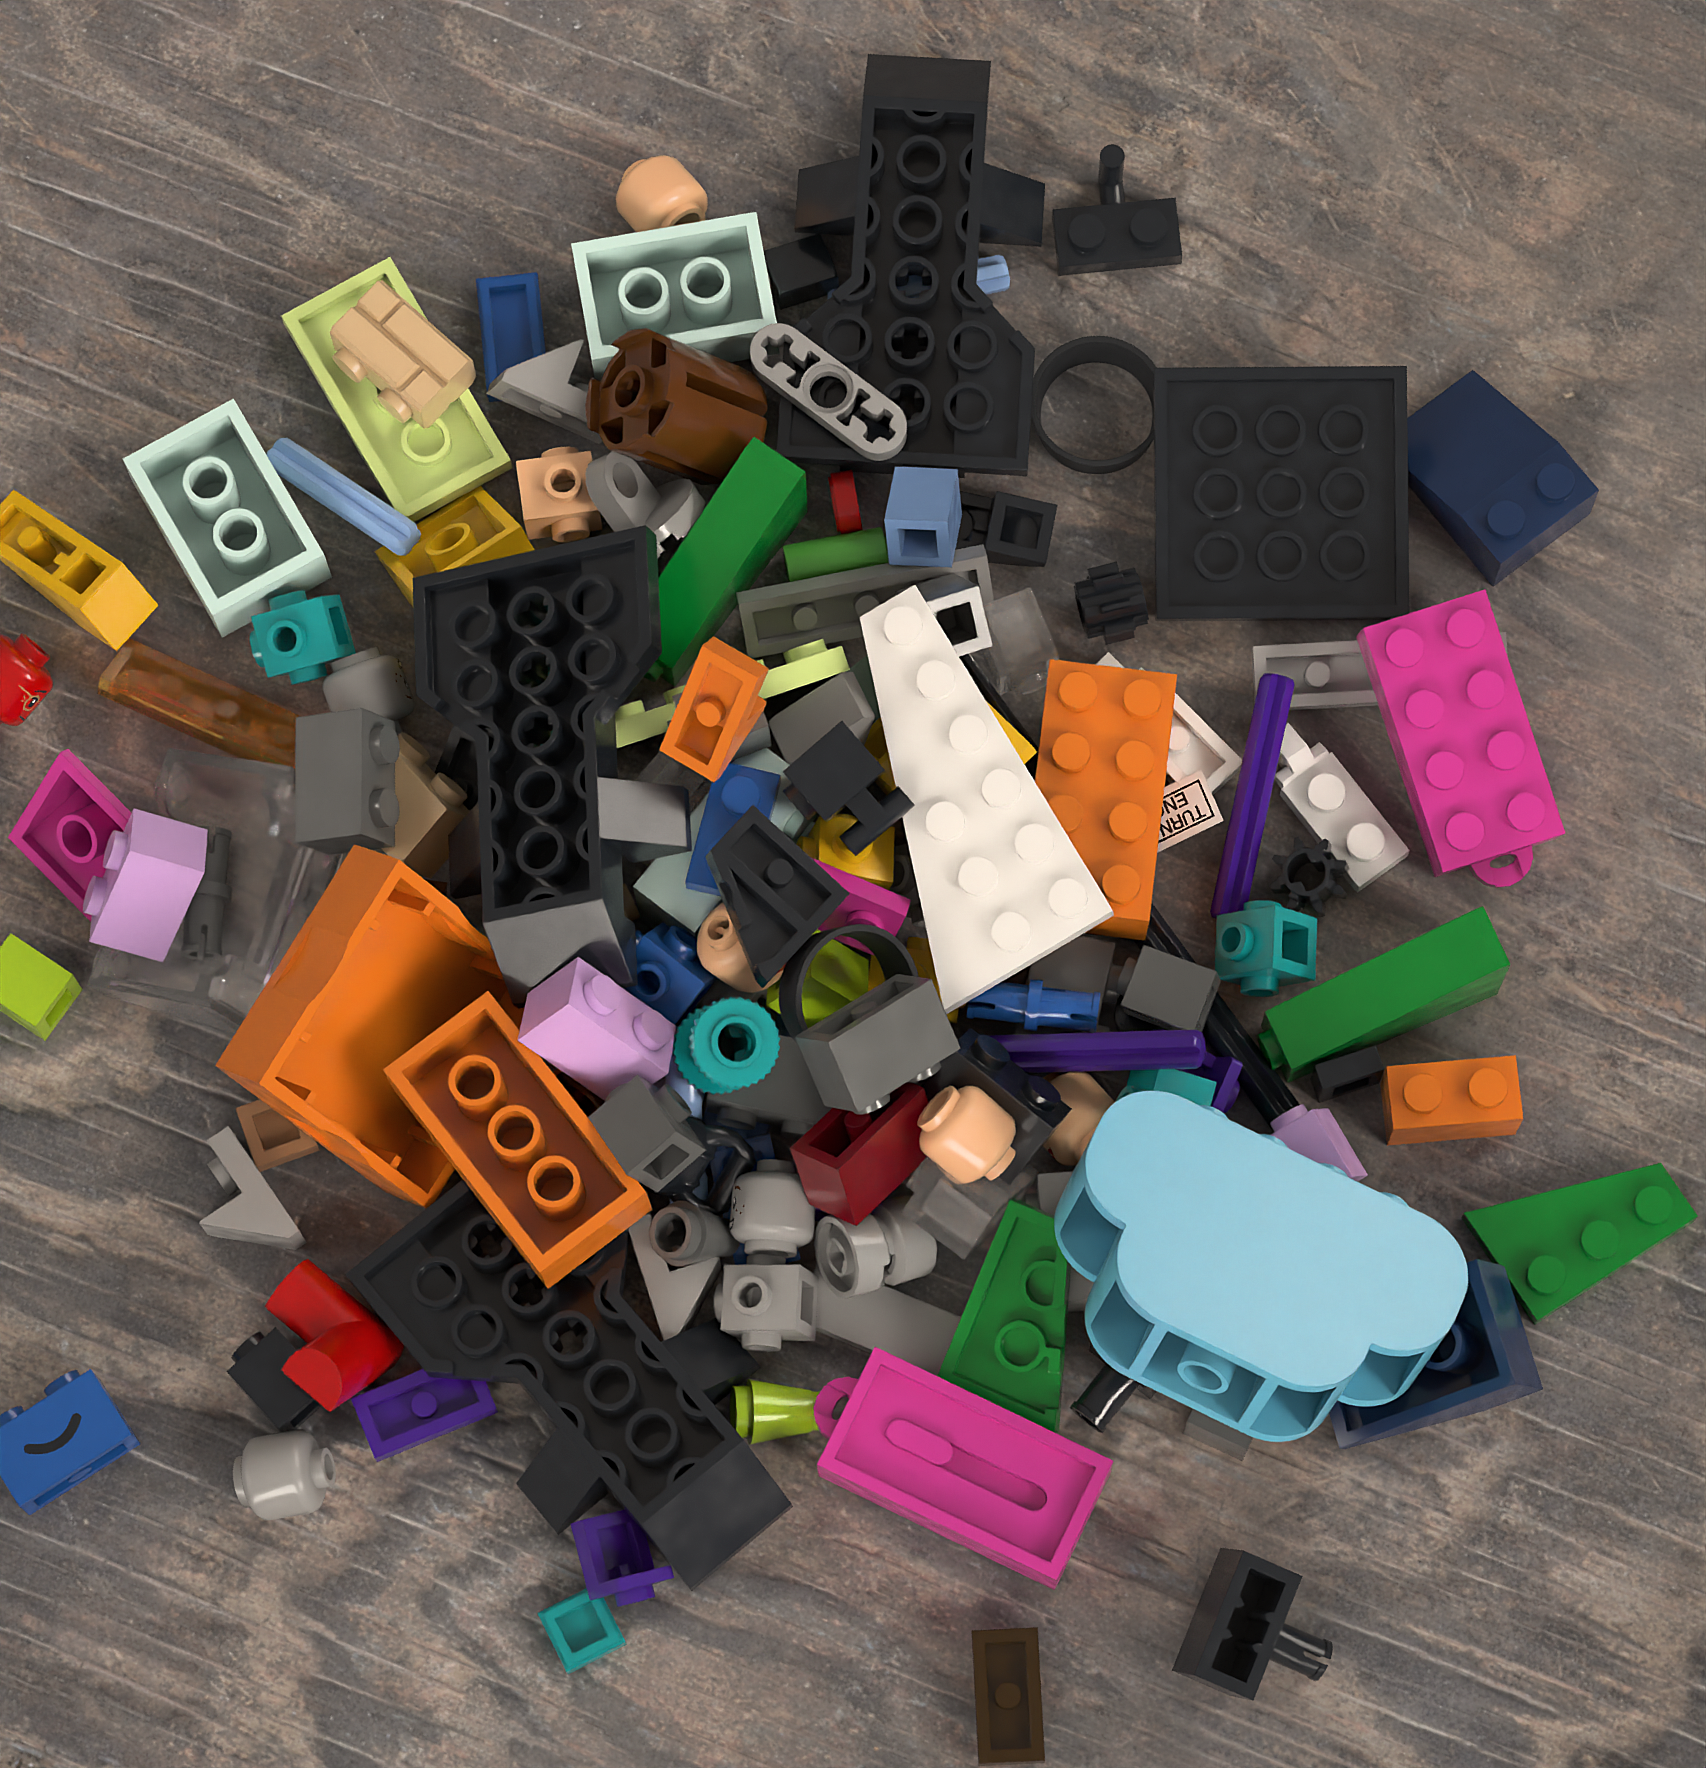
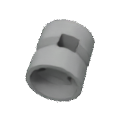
(875, 1252)

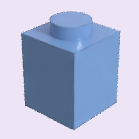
(923, 517)

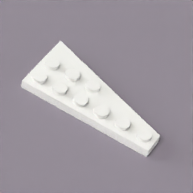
(982, 840)

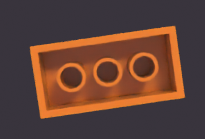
(1106, 777)
(517, 1139)

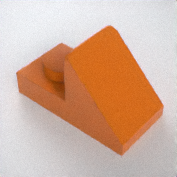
(715, 709)

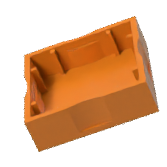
(352, 994)

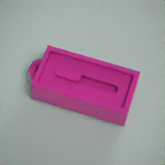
(1461, 738)
(960, 1465)

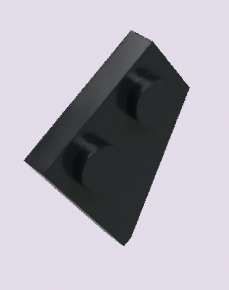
(770, 892)

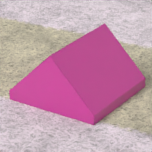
(69, 826)

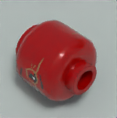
(22, 678)

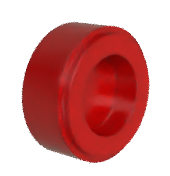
(845, 502)

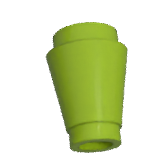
(771, 1411)

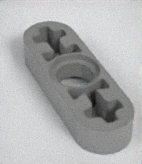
(782, 376)

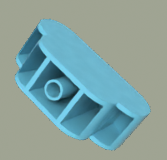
(1250, 1269)

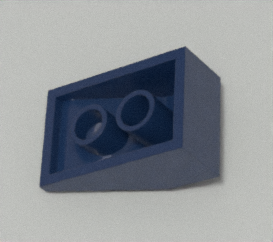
(1493, 476)
(1473, 1369)

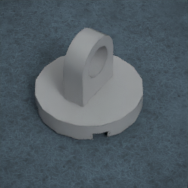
(638, 503)

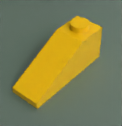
(72, 572)

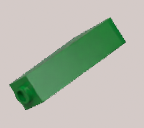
(726, 553)
(1386, 996)

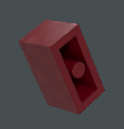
(859, 1159)

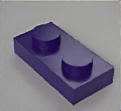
(419, 1410)

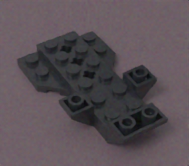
(920, 209)
(553, 814)
(624, 1407)

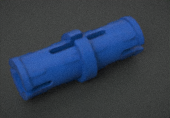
(1037, 1006)

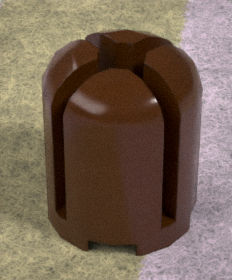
(675, 407)

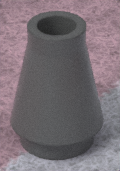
(690, 1234)

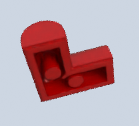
(343, 1338)

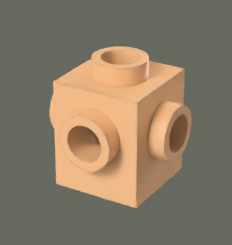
(557, 495)

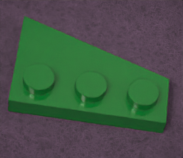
(1578, 1234)
(1016, 1320)

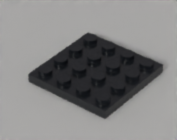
(1281, 493)

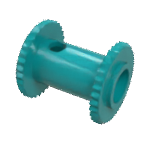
(753, 1040)

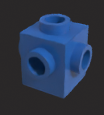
(670, 972)

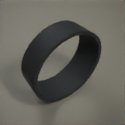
(1083, 351)
(887, 949)

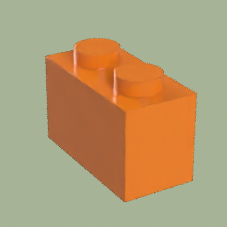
(1451, 1100)

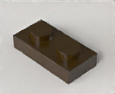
(1008, 1696)

